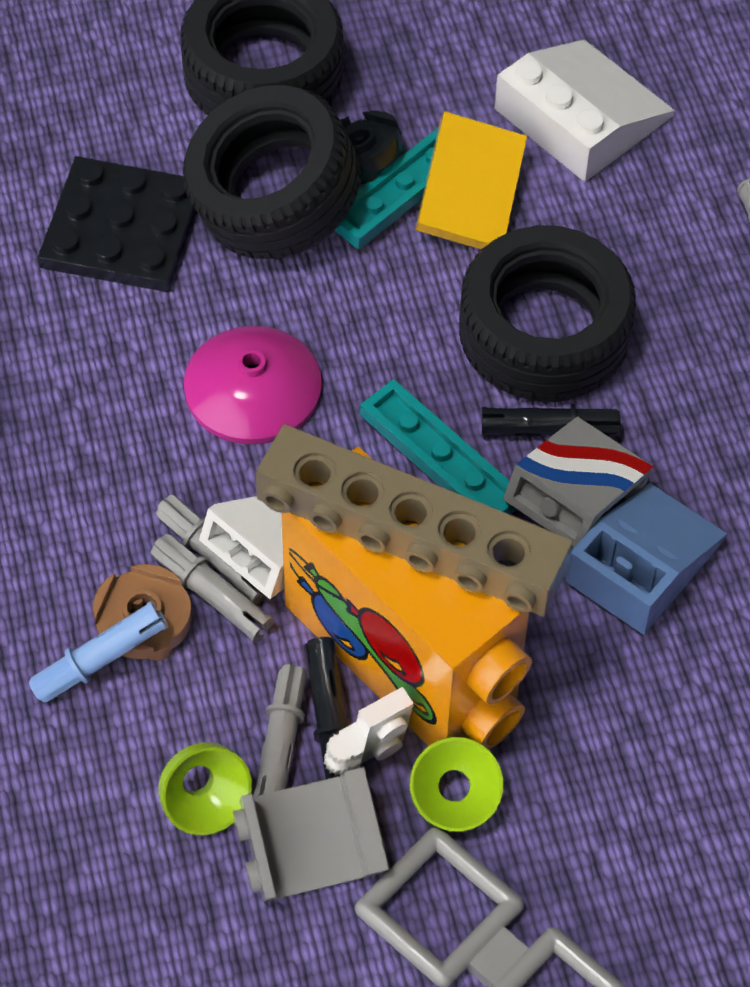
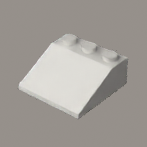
(578, 105)

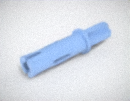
(98, 652)

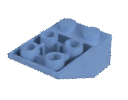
(642, 556)

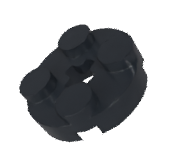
(375, 141)

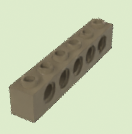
(398, 497)

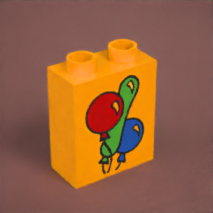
(410, 630)

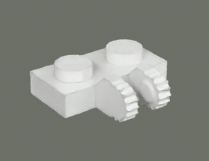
(374, 734)

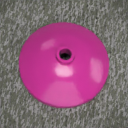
(252, 402)

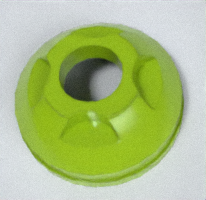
(482, 775)
(212, 805)

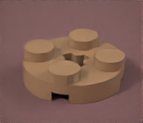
(132, 590)

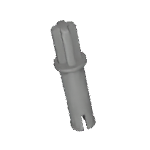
(189, 527)
(211, 587)
(281, 732)

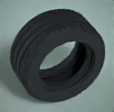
(217, 24)
(242, 133)
(556, 261)

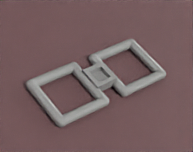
(490, 949)

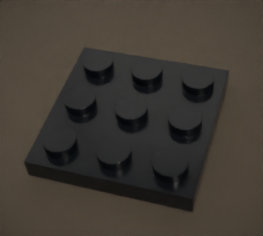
(118, 225)

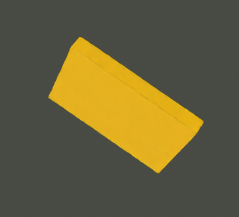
(470, 181)

